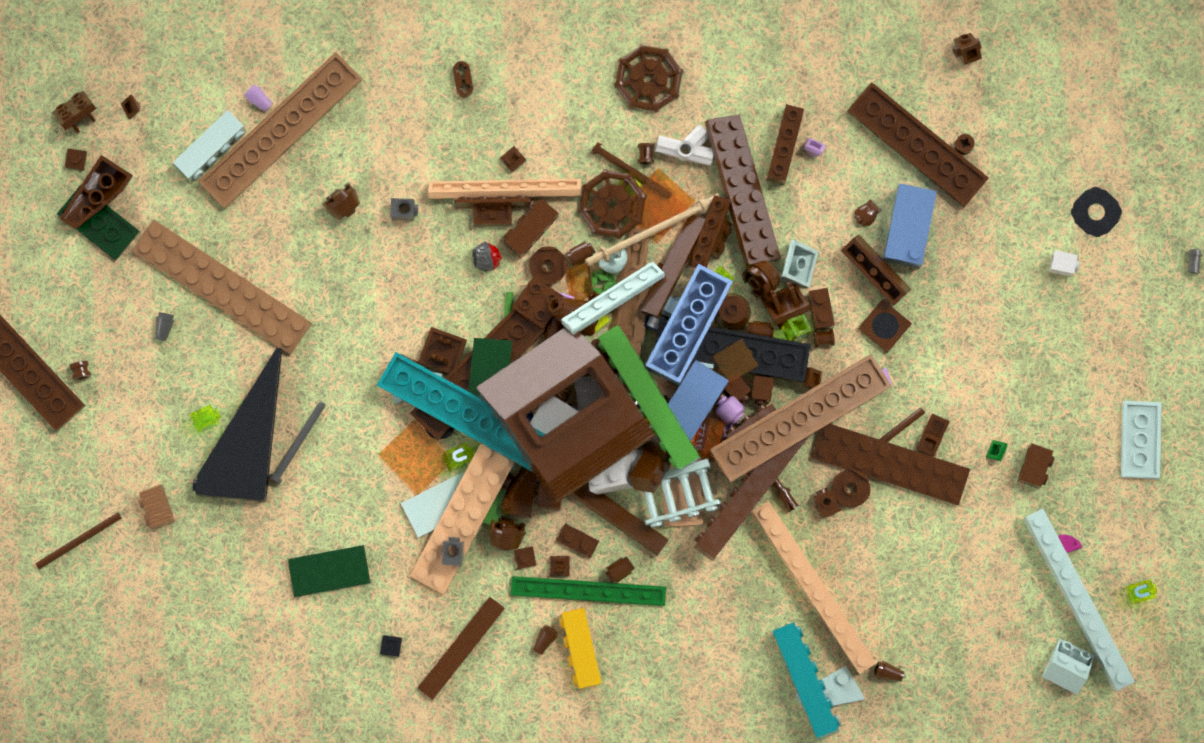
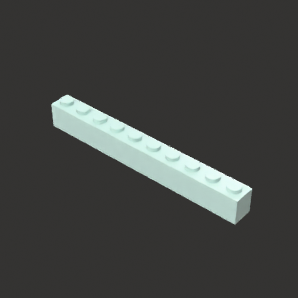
(1078, 600)

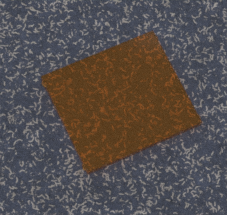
(662, 202)
(415, 457)

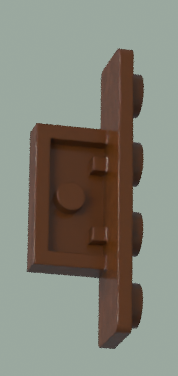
(492, 211)
(713, 233)

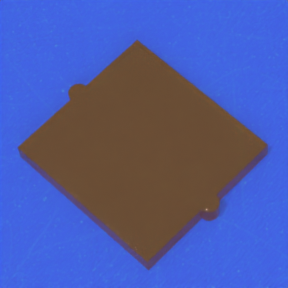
(580, 281)
(735, 361)

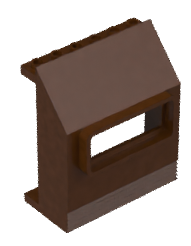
(584, 442)

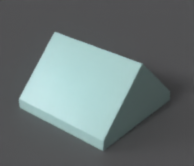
(799, 264)

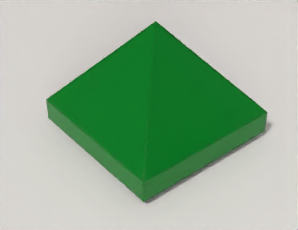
(997, 450)

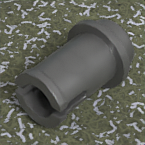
(1194, 261)

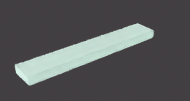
(612, 298)

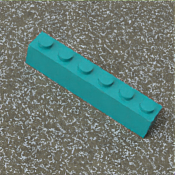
(806, 682)

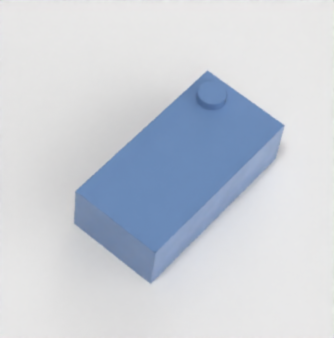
(909, 225)
(696, 397)

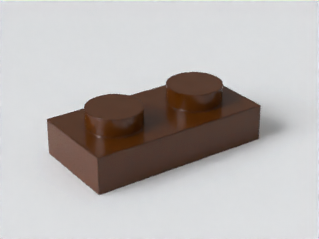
(578, 540)

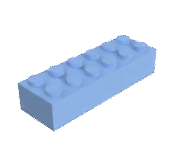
(688, 325)

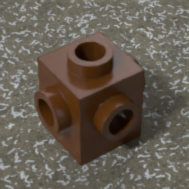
(967, 48)

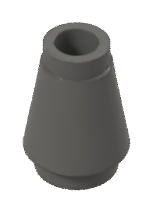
(163, 325)

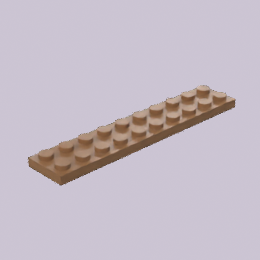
(280, 130)
(222, 287)
(800, 418)

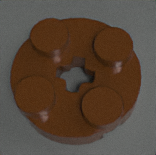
(555, 257)
(861, 486)

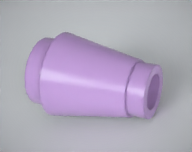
(258, 98)

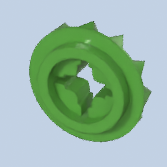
(603, 276)

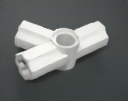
(693, 142)

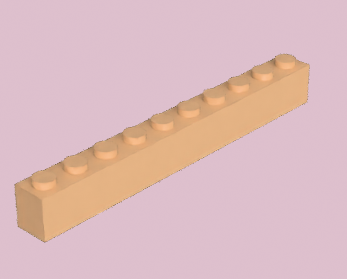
(813, 587)

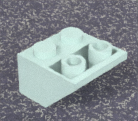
(1068, 666)

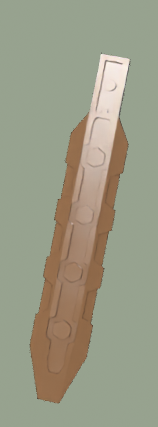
(629, 314)

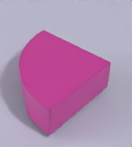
(1069, 543)

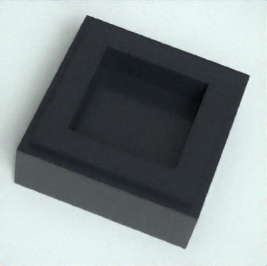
(391, 645)

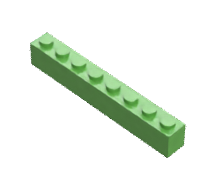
(648, 397)

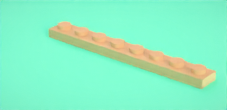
(506, 188)

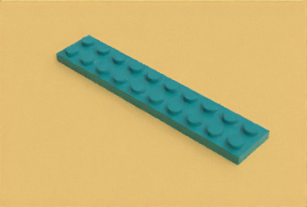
(449, 405)

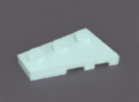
(840, 688)

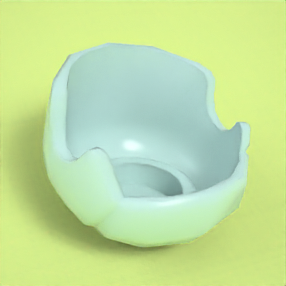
(616, 263)

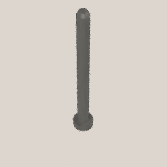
(297, 443)

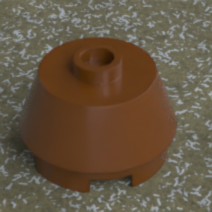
(342, 202)
(761, 278)
(733, 312)
(506, 534)

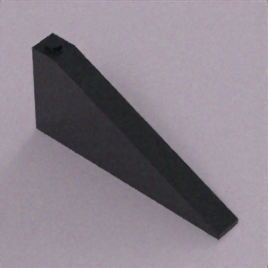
(242, 456)

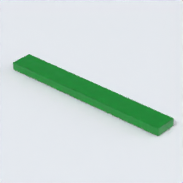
(588, 591)

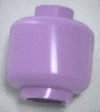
(730, 410)

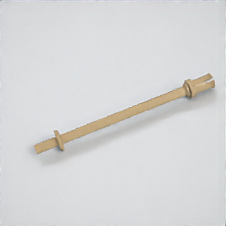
(702, 206)

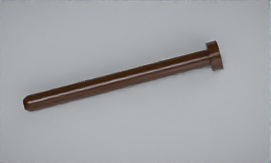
(619, 163)

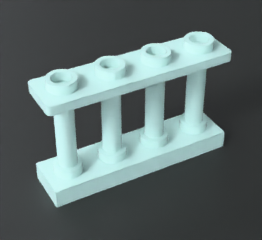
(698, 467)

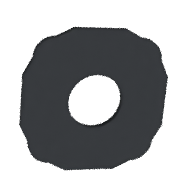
(1096, 196)

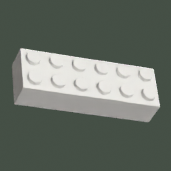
(617, 475)

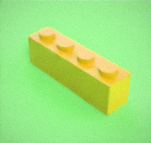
(581, 648)

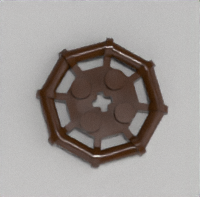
(649, 67)
(605, 195)

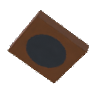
(885, 326)

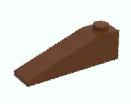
(99, 188)

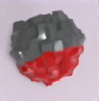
(486, 257)

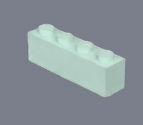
(209, 146)

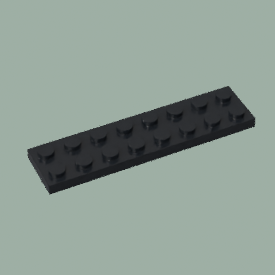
(774, 356)

